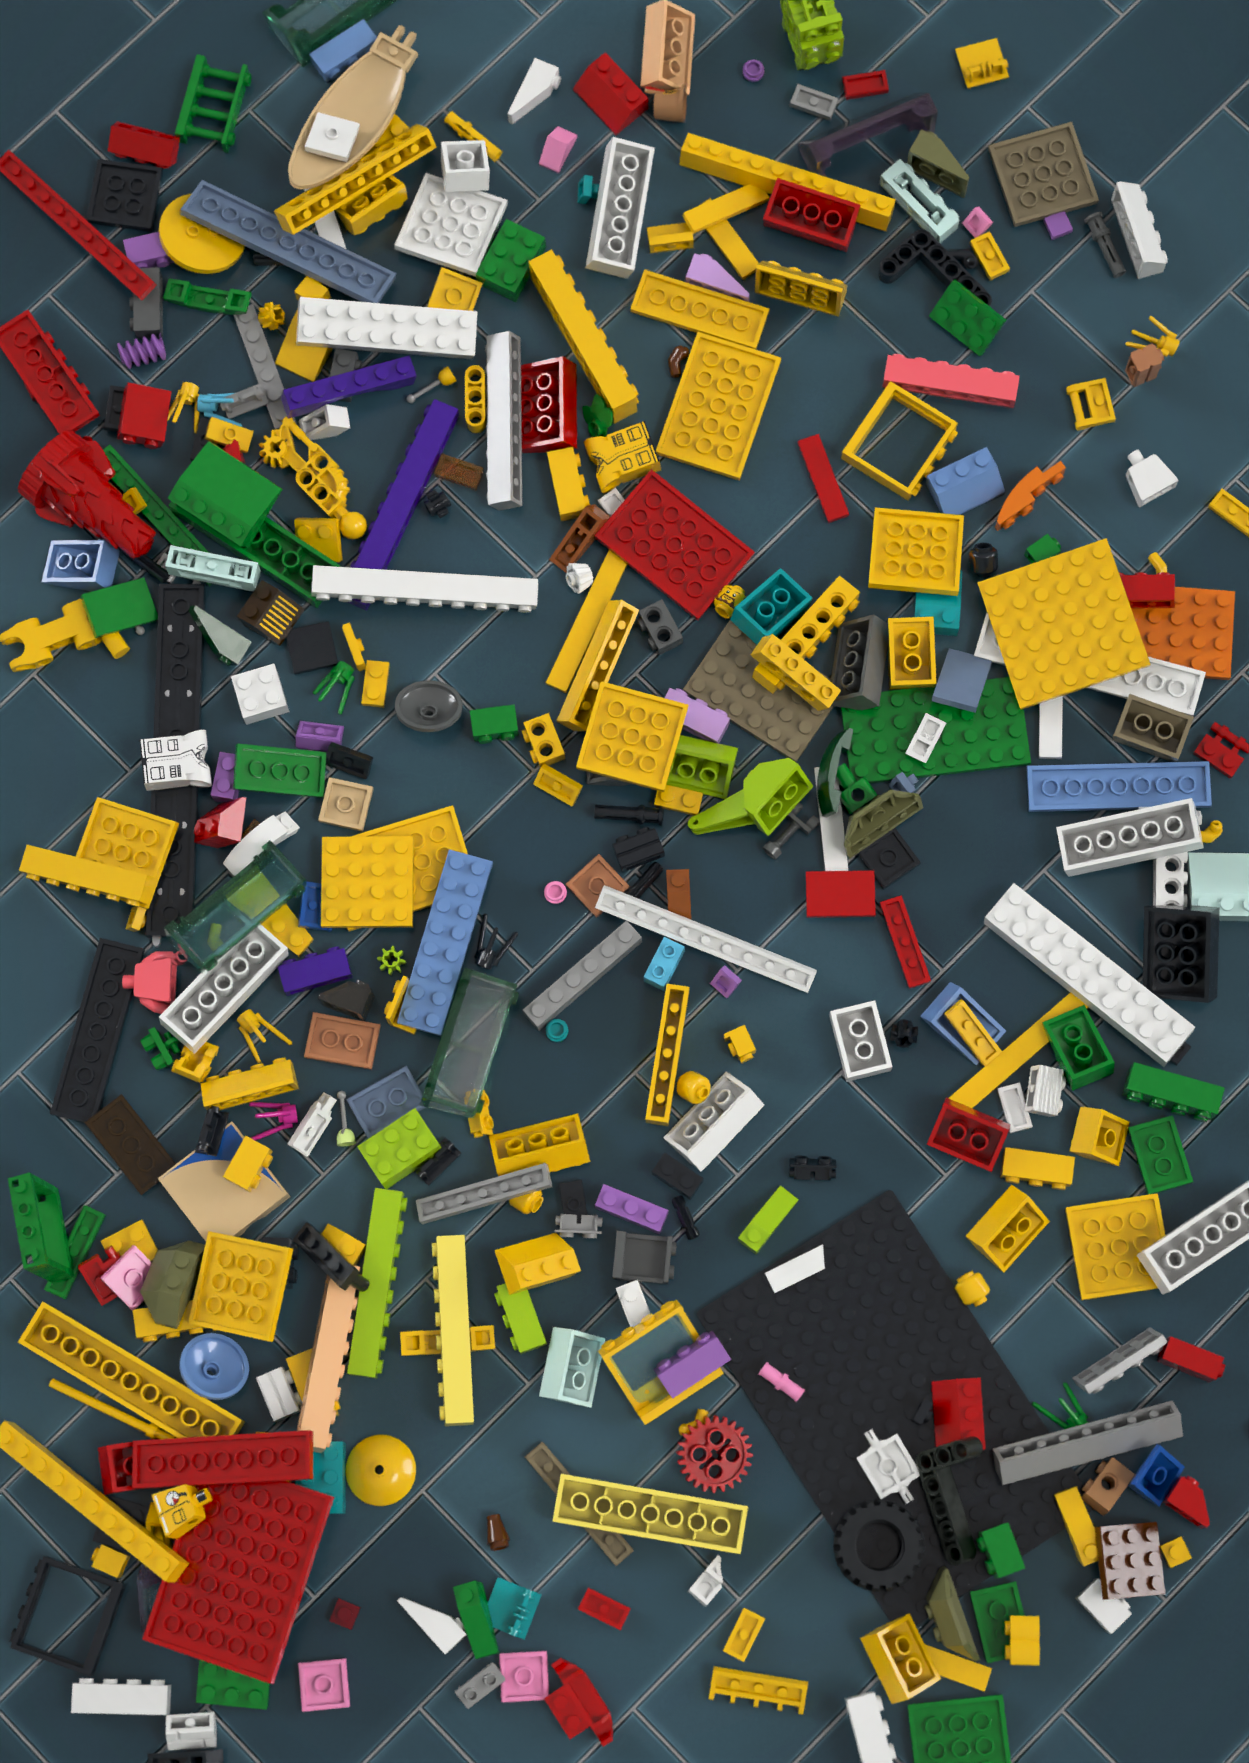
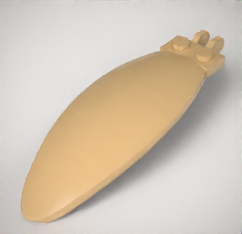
(362, 94)

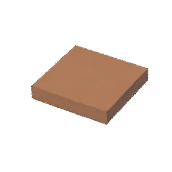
(590, 881)

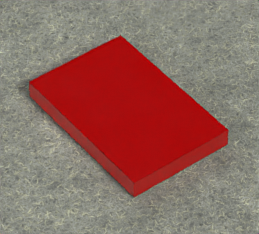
(840, 894)

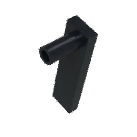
(329, 1259)

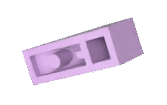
(712, 276)

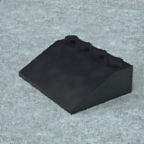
(1181, 952)

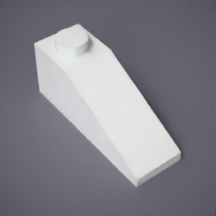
(535, 88)
(440, 1627)

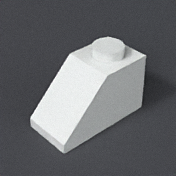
(325, 422)

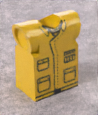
(622, 456)

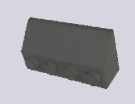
(860, 662)

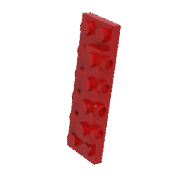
(46, 373)

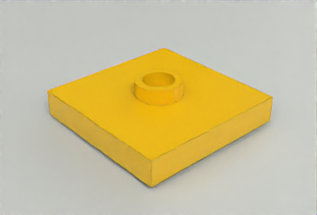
(454, 291)

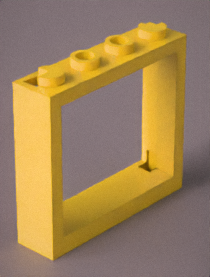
(895, 392)

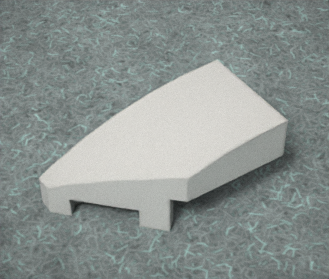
(708, 1583)

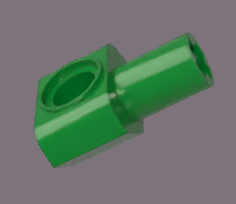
(850, 783)

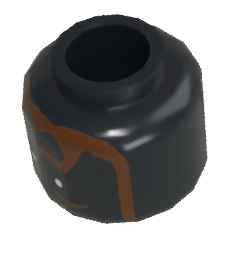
(983, 559)

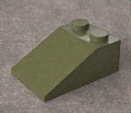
(936, 163)

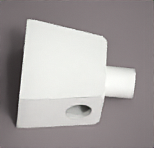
(1149, 477)

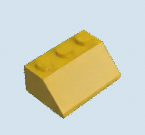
(372, 205)
(1007, 1228)
(536, 1262)
(904, 1677)

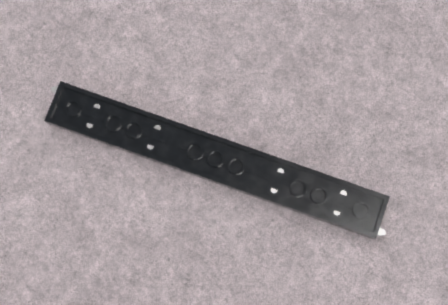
(176, 714)

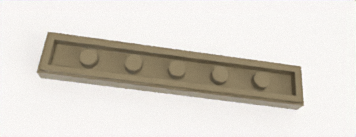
(550, 1470)

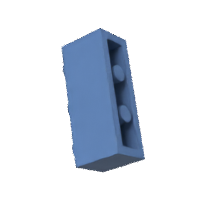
(343, 51)

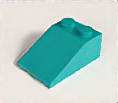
(943, 608)

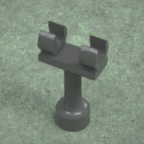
(772, 849)

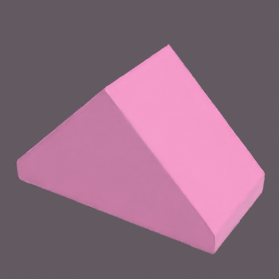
(557, 148)

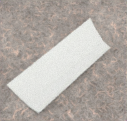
(796, 1269)

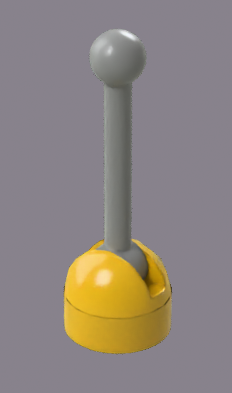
(445, 377)

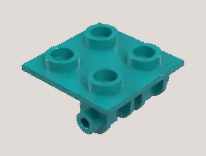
(512, 1607)

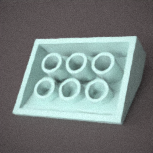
(1220, 882)

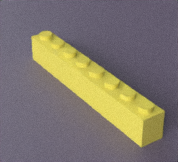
(454, 1331)

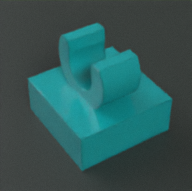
(586, 189)

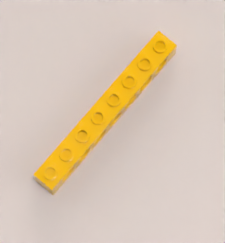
(355, 180)

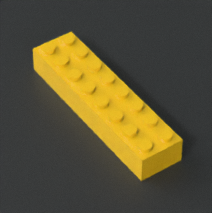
(582, 335)

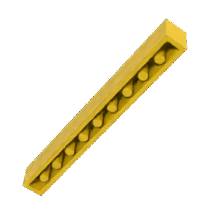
(763, 172)
(91, 1502)

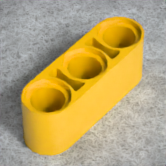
(475, 389)

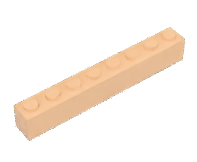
(326, 1363)

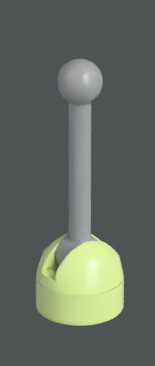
(345, 1136)

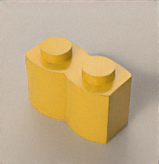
(1023, 1640)

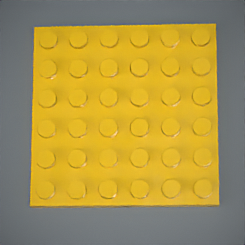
(1063, 624)

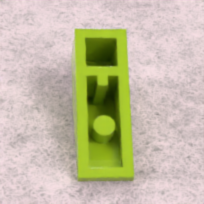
(767, 1220)

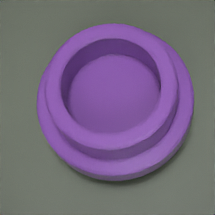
(753, 70)

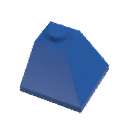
(1156, 1476)

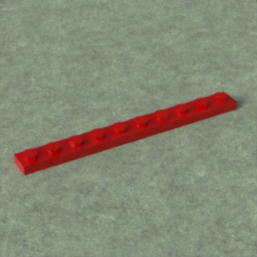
(76, 225)

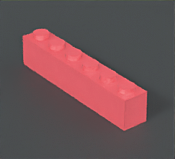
(952, 381)

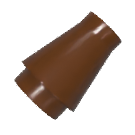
(496, 1533)

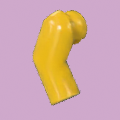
(1212, 832)
(699, 1415)

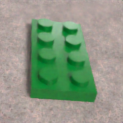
(279, 770)

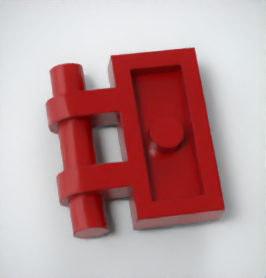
(1220, 756)
(94, 1269)

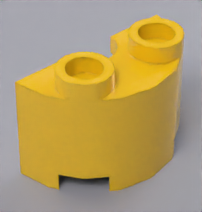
(195, 1065)

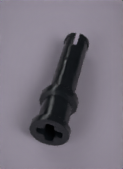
(640, 814)

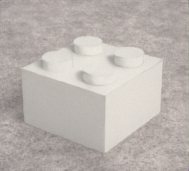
(465, 166)
(260, 694)

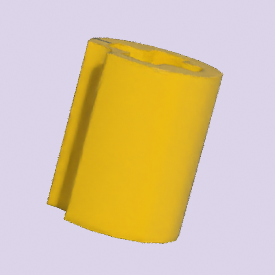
(115, 644)

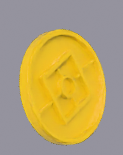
(195, 245)

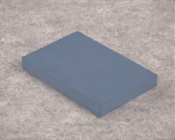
(961, 680)
(386, 1101)

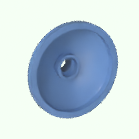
(221, 1357)

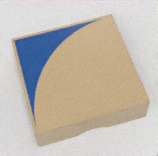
(212, 1200)

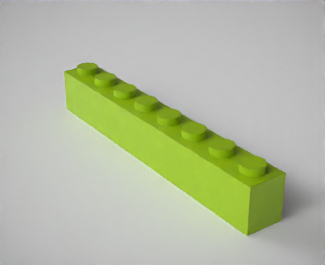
(380, 1271)

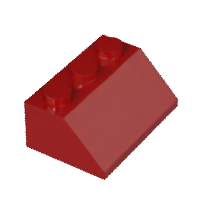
(611, 94)
(957, 1410)

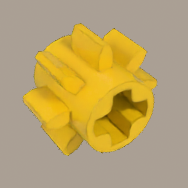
(271, 316)

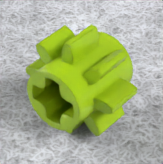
(387, 956)

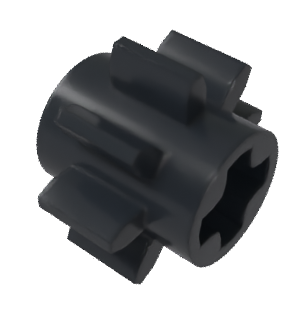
(437, 503)
(904, 1033)

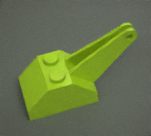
(765, 800)

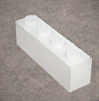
(121, 1698)

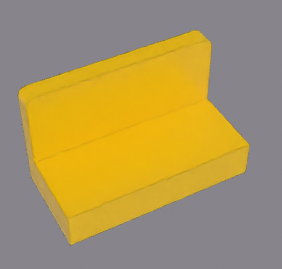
(669, 237)

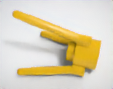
(1167, 343)
(186, 395)
(250, 1023)

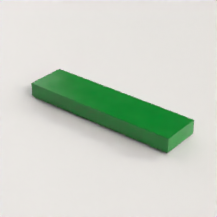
(79, 1244)

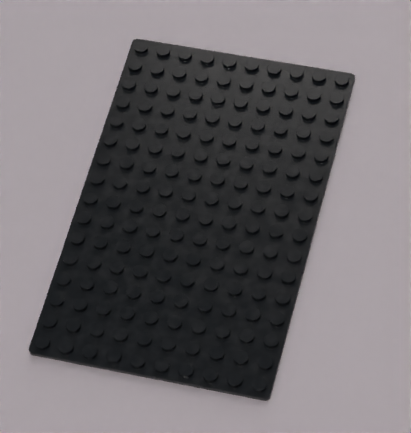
(865, 1350)

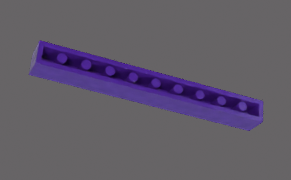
(407, 489)

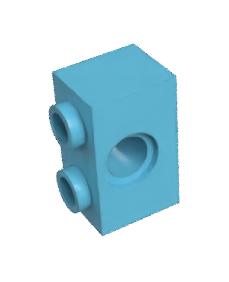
(664, 963)

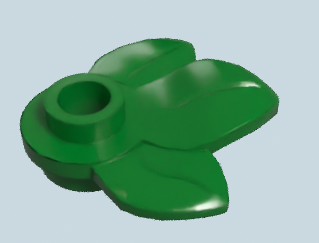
(598, 417)

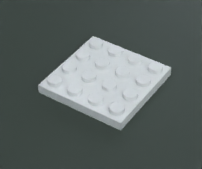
(450, 226)

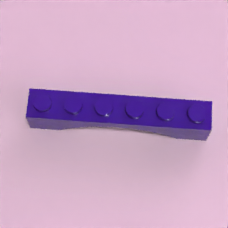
(378, 377)

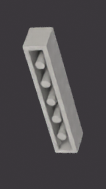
(582, 975)

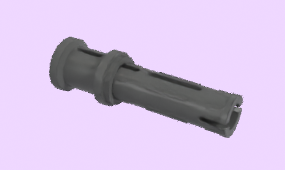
(1101, 234)

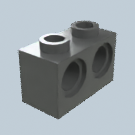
(664, 625)

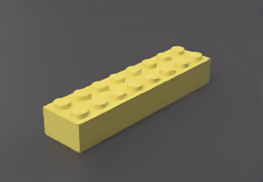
(650, 1514)

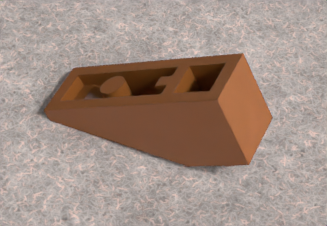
(579, 536)
(679, 893)

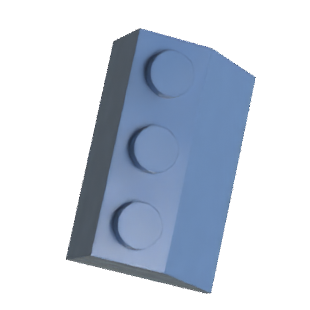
(966, 483)

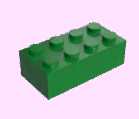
(1172, 1092)

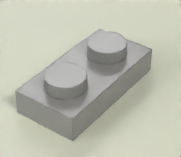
(814, 102)

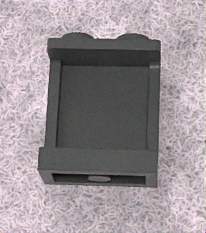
(643, 1258)

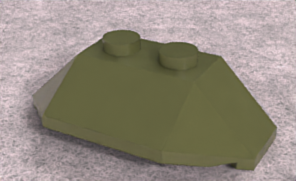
(879, 818)
(172, 1281)
(948, 1616)

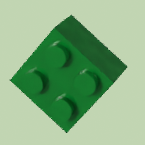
(1000, 1550)

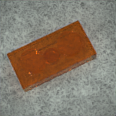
(459, 471)

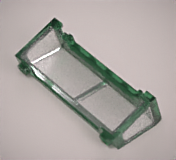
(468, 1044)

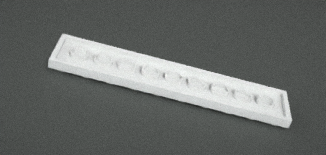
(1160, 683)

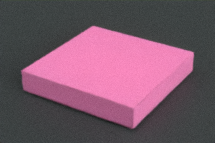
(127, 1276)
(525, 1676)
(324, 1685)

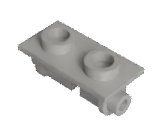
(245, 401)
(569, 1225)
(480, 1685)

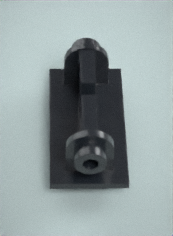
(212, 1131)
(435, 1166)
(821, 1167)

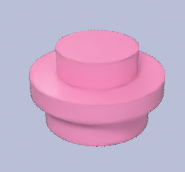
(555, 892)

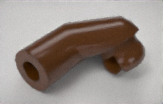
(674, 359)

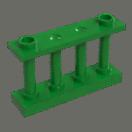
(196, 89)

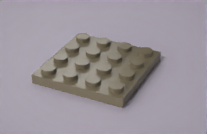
(1043, 174)

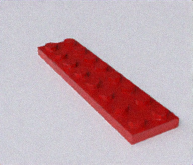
(223, 1459)

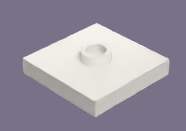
(332, 137)

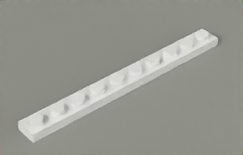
(706, 939)

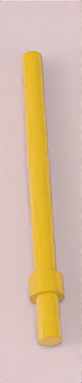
(150, 1430)

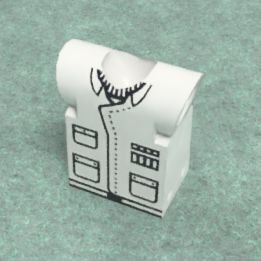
(175, 761)

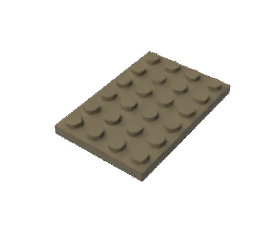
(727, 684)

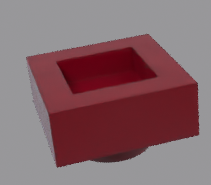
(345, 1614)

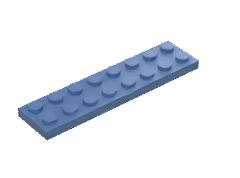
(1116, 785)
(445, 942)

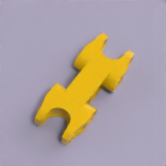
(43, 639)

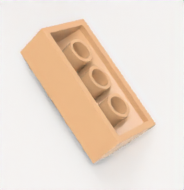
(667, 46)

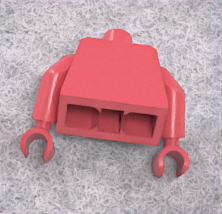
(155, 980)

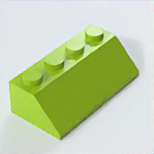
(703, 766)

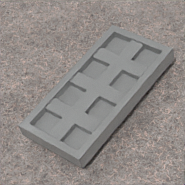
(1114, 1364)

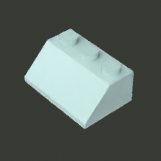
(571, 1367)

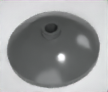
(428, 706)

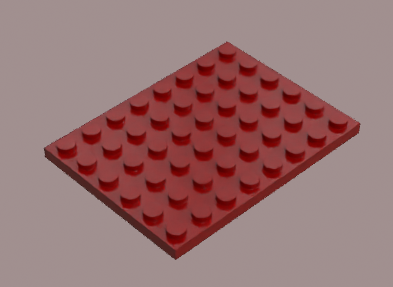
(241, 1576)

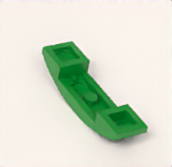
(207, 299)

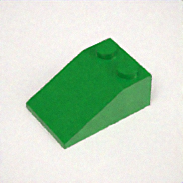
(1079, 1048)

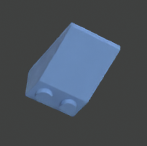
(81, 564)
(936, 1019)

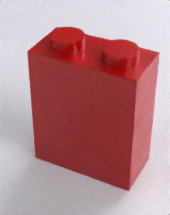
(144, 415)
(1191, 1360)

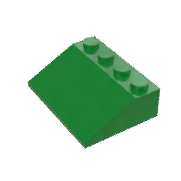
(225, 494)

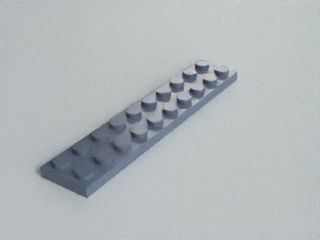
(300, 251)

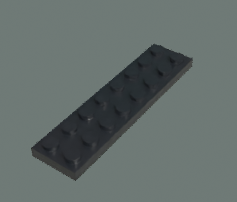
(96, 1032)

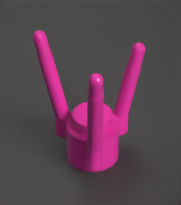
(285, 1112)

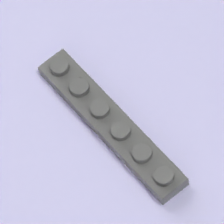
(262, 363)
(484, 1193)

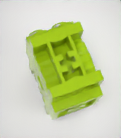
(813, 31)

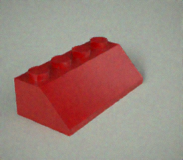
(811, 215)

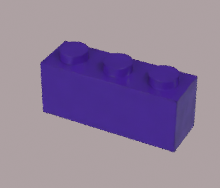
(315, 971)

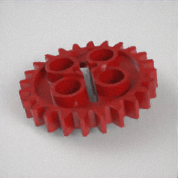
(728, 1469)

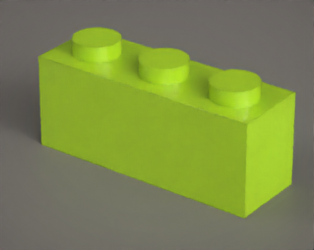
(521, 1318)

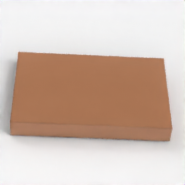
(342, 1041)

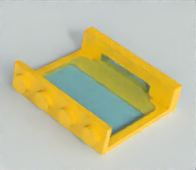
(641, 1349)

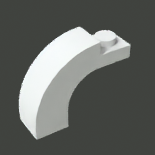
(272, 829)

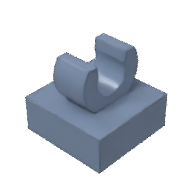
(903, 783)

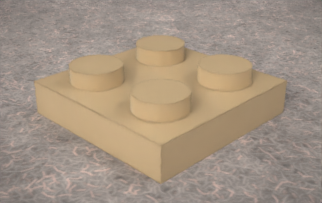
(345, 804)

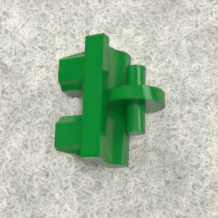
(155, 1040)

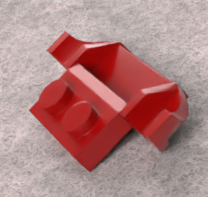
(579, 1704)

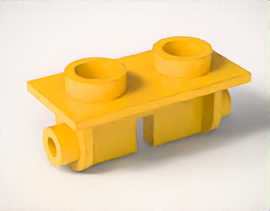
(482, 1123)

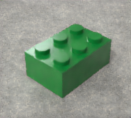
(507, 261)

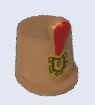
(669, 104)

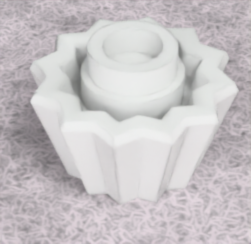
(579, 577)

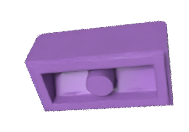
(318, 735)

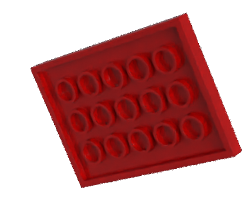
(674, 544)

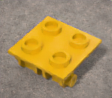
(982, 63)

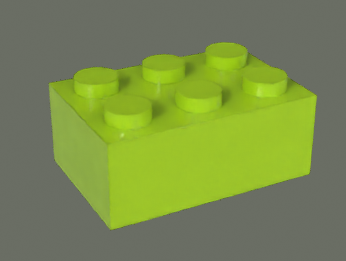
(400, 1148)

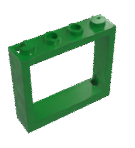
(40, 1227)

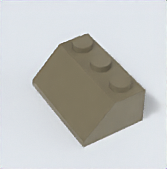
(1152, 728)

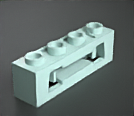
(895, 181)
(212, 568)

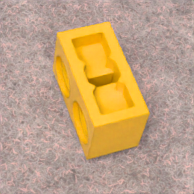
(547, 739)

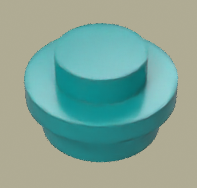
(557, 1030)

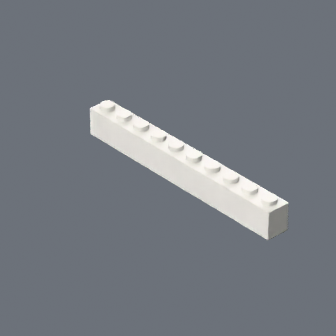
(424, 588)

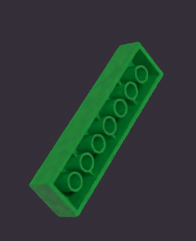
(275, 550)

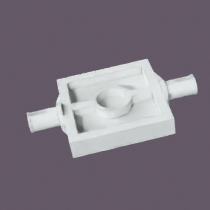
(888, 1466)

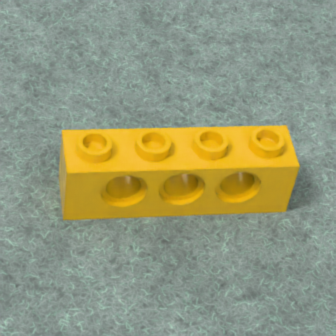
(795, 672)

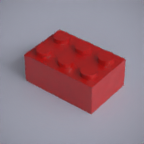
(968, 1134)

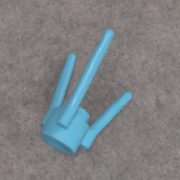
(209, 403)

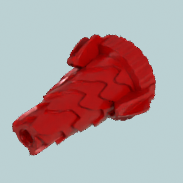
(72, 487)

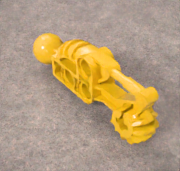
(329, 478)

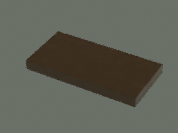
(130, 1144)

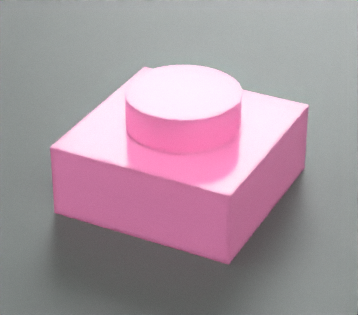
(977, 222)

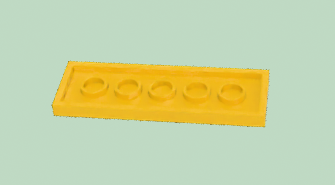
(699, 309)

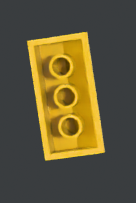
(249, 1085)
(553, 1142)

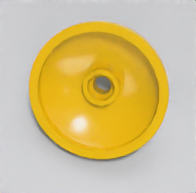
(397, 1475)

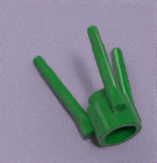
(340, 674)
(1075, 1418)

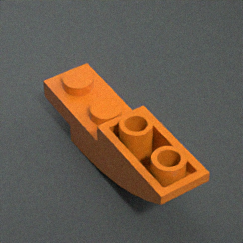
(1021, 497)

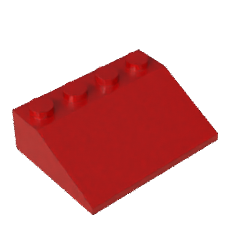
(549, 405)

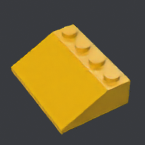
(800, 287)

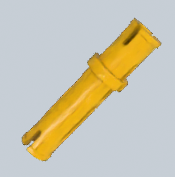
(464, 128)

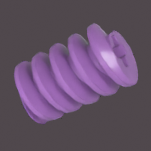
(142, 351)

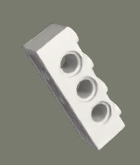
(1177, 878)

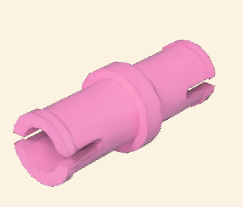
(781, 1381)

